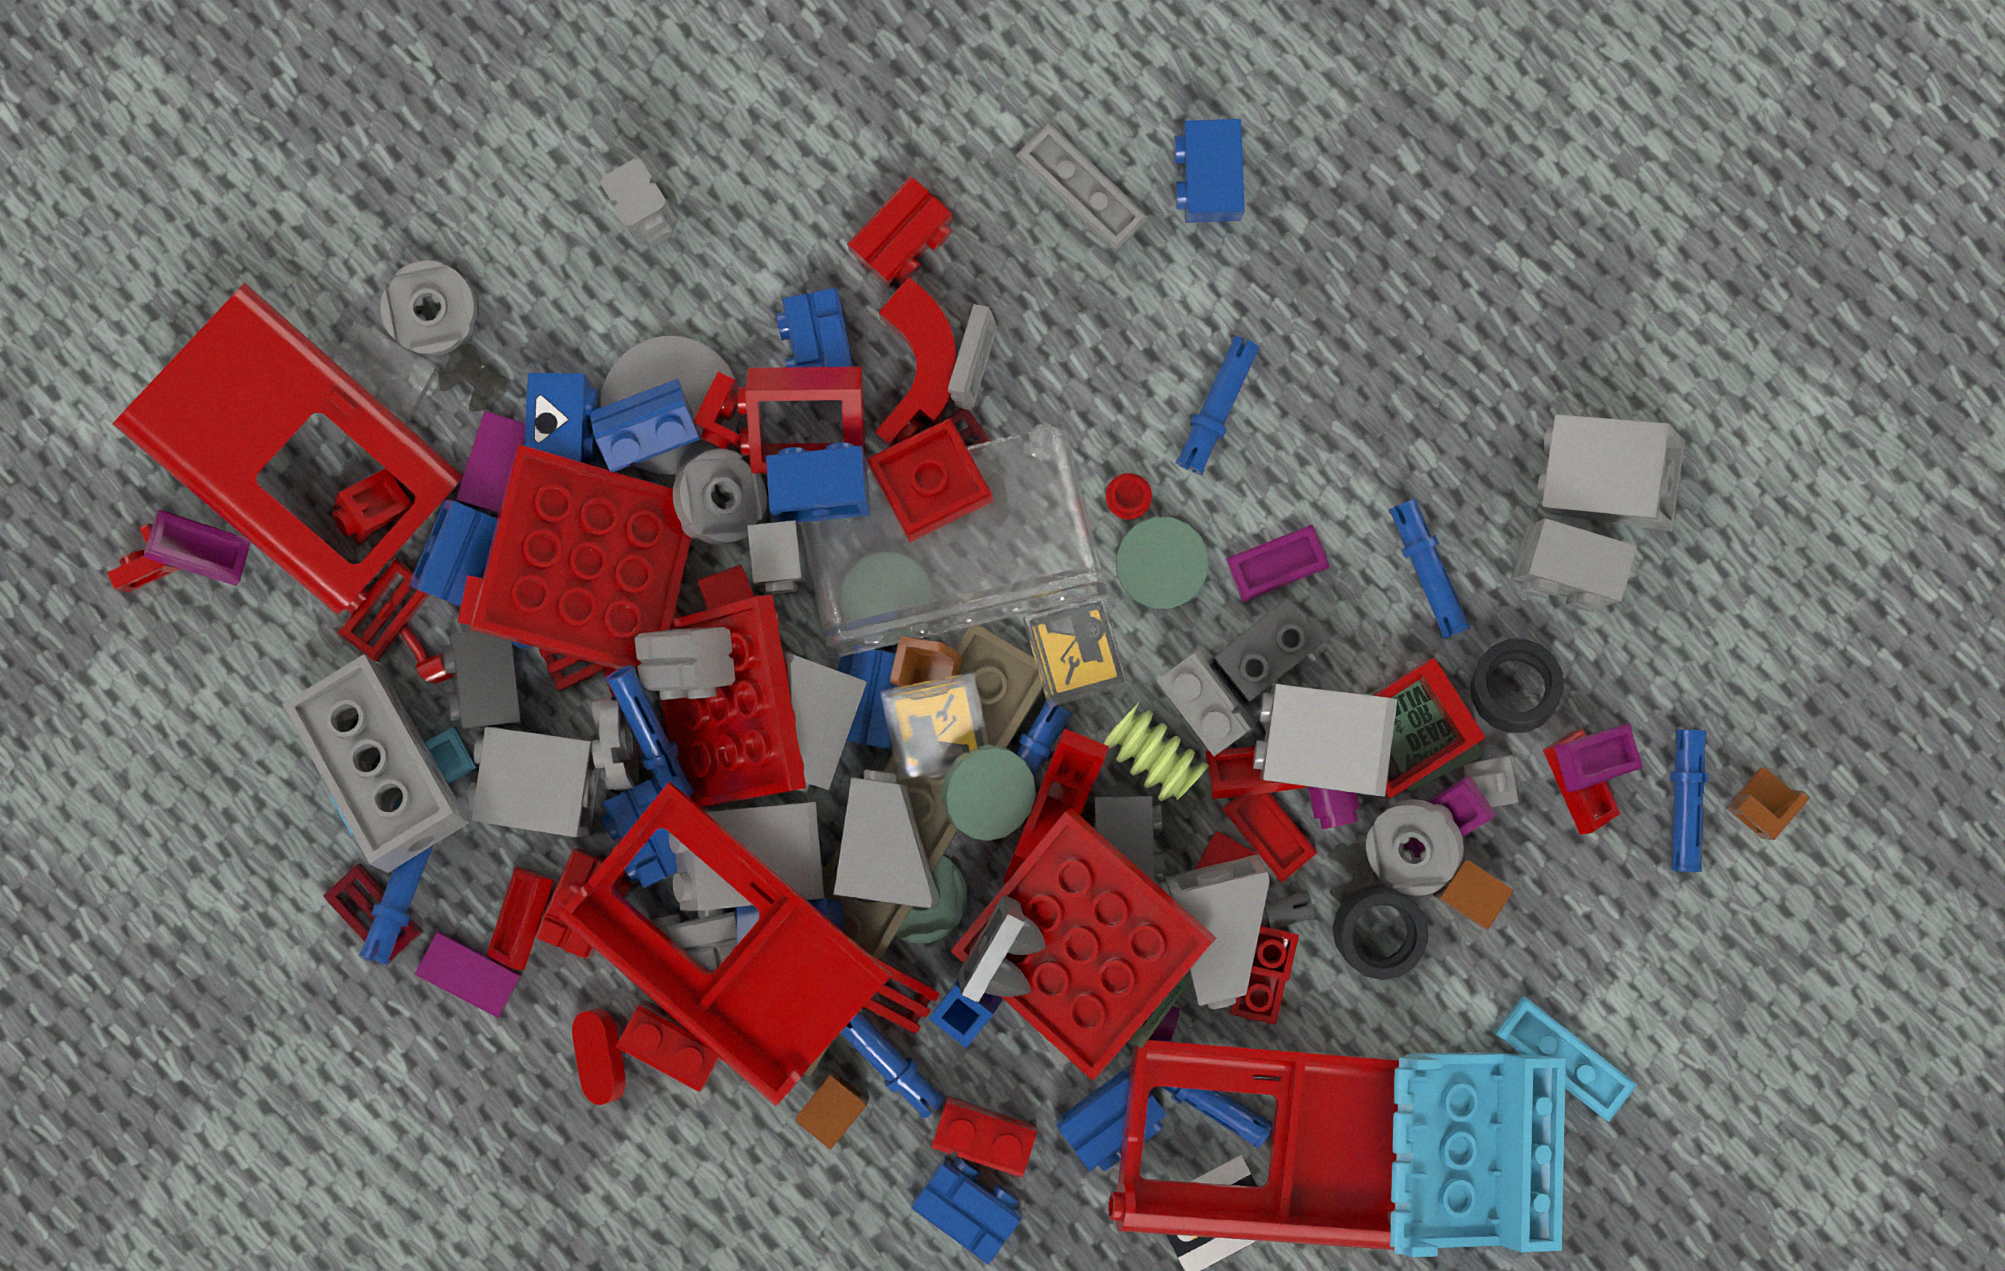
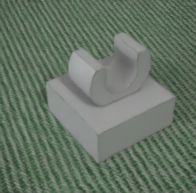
(1495, 780)

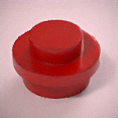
(1128, 496)

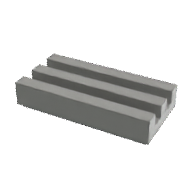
(972, 357)

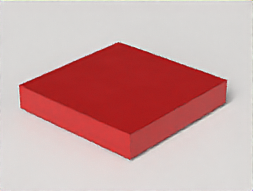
(929, 480)

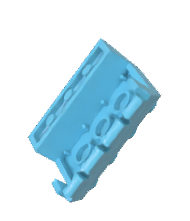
(1478, 1152)

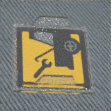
(1076, 651)
(933, 724)
(1527, 747)

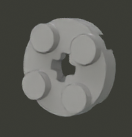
(407, 293)
(693, 500)
(617, 748)
(1431, 826)

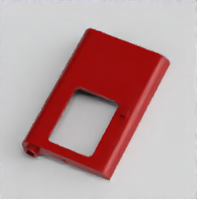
(236, 403)
(775, 993)
(1326, 1155)

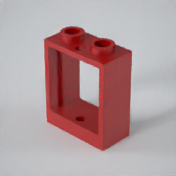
(799, 385)
(1451, 709)

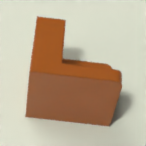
(923, 661)
(1767, 804)
(1475, 894)
(832, 1109)

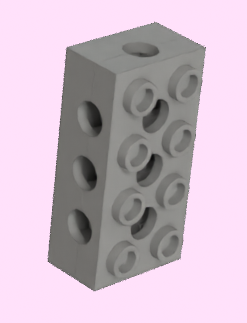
(346, 758)

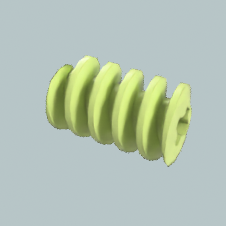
(1154, 754)

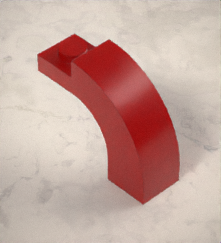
(927, 332)
(1063, 787)

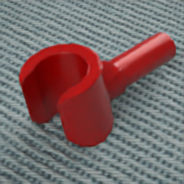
(428, 668)

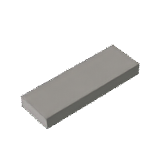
(1082, 187)

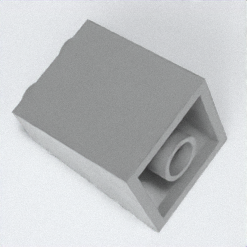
(1612, 471)
(824, 713)
(1326, 739)
(534, 782)
(777, 834)
(883, 845)
(1230, 905)

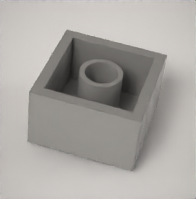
(1573, 564)

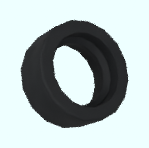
(1531, 654)
(1408, 953)

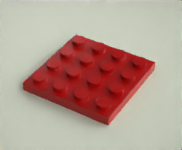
(581, 560)
(747, 734)
(1108, 939)

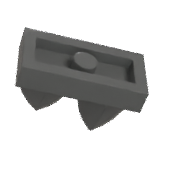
(986, 966)

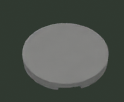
(657, 363)

